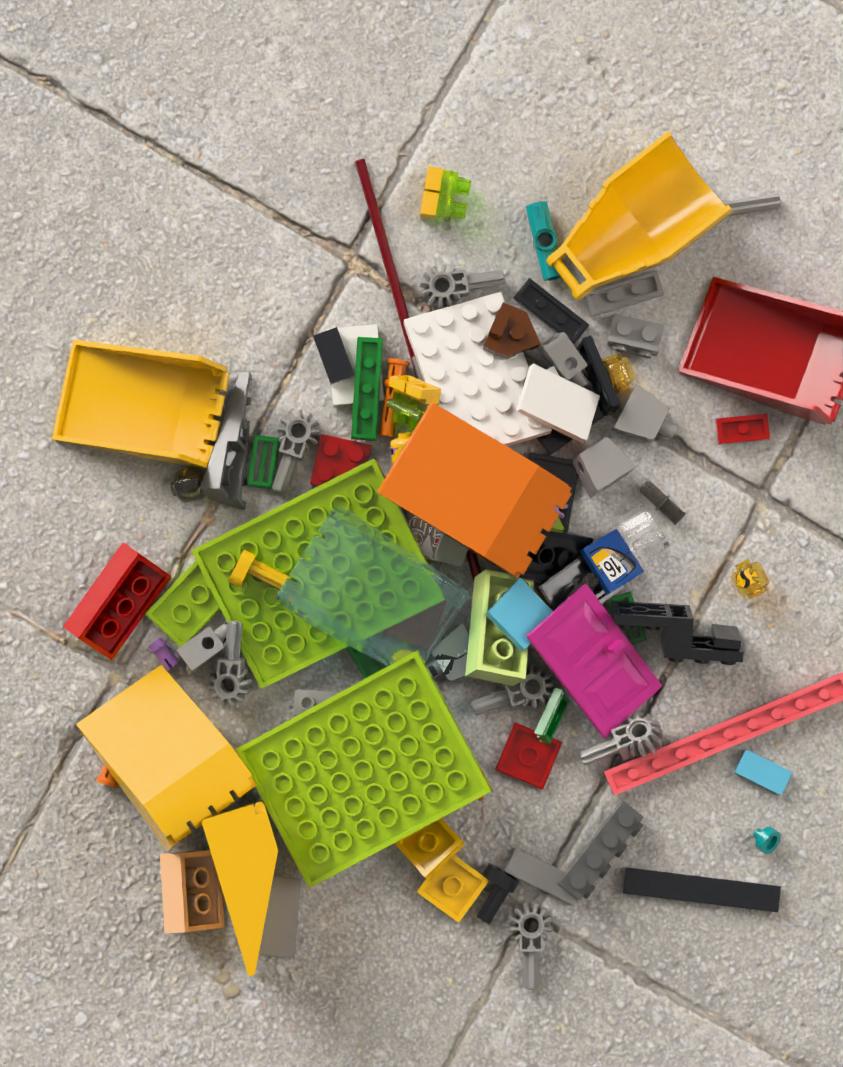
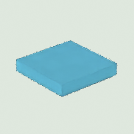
(518, 613)

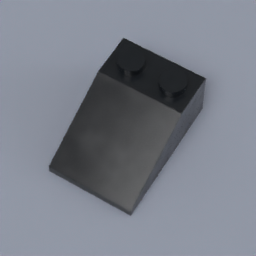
(554, 553)

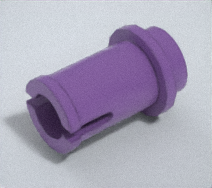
(163, 654)

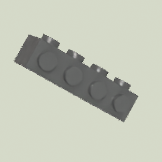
(599, 851)

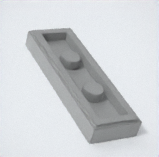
(624, 293)
(538, 874)

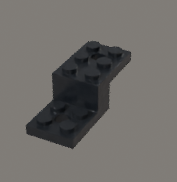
(677, 631)

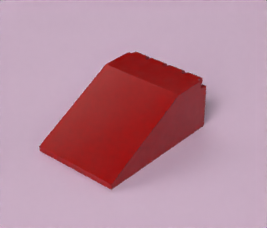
(769, 350)

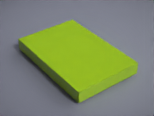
(185, 606)

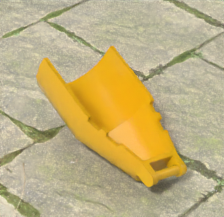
(640, 219)

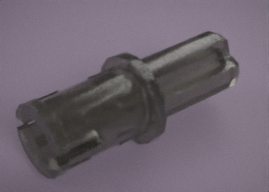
(662, 502)

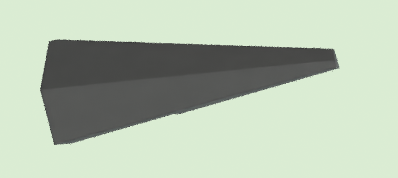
(228, 459)

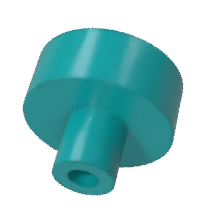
(766, 839)

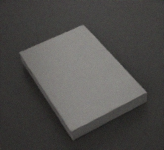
(281, 918)

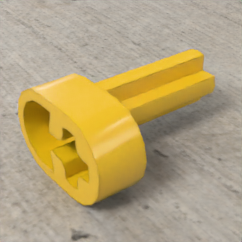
(248, 564)

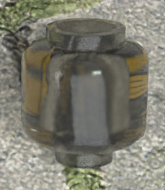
(187, 484)

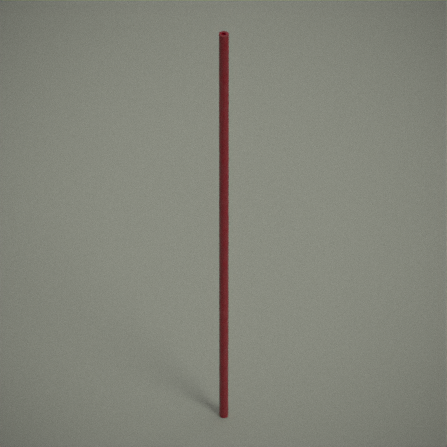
(395, 286)

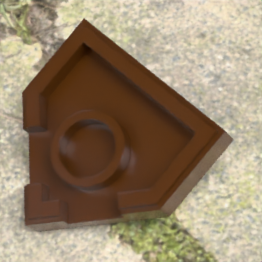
(511, 333)

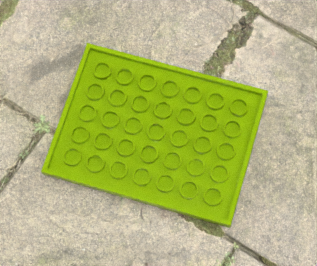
(273, 636)
(364, 769)

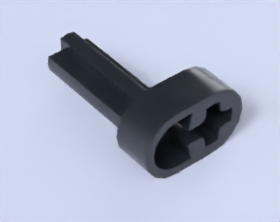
(503, 885)

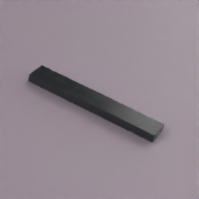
(701, 889)

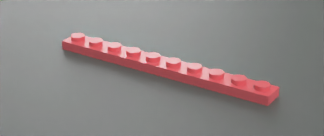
(725, 734)

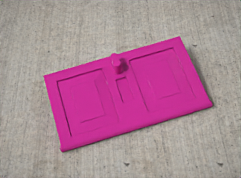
(594, 660)

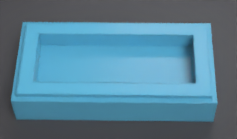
(763, 772)

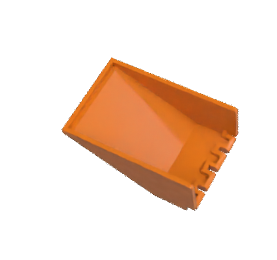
(475, 490)

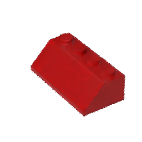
(117, 601)

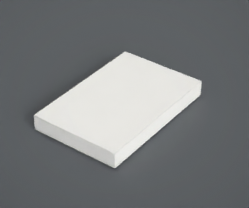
(344, 390)
(558, 403)

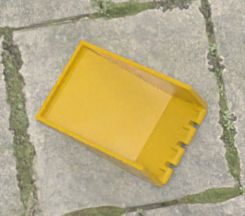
(141, 402)
(166, 756)
(245, 864)

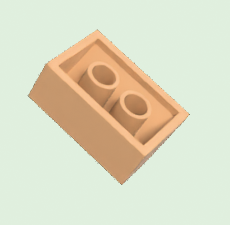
(191, 892)

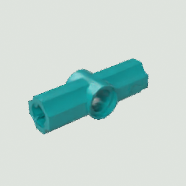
(541, 225)

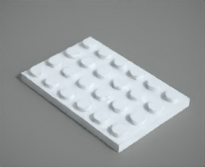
(473, 381)

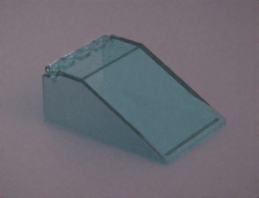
(371, 591)

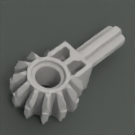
(458, 283)
(293, 448)
(231, 667)
(514, 694)
(627, 741)
(531, 942)

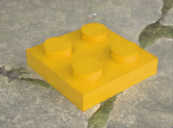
(431, 847)
(453, 888)

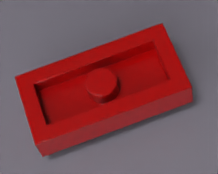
(742, 429)

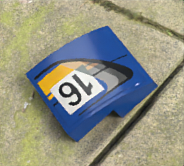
(611, 561)

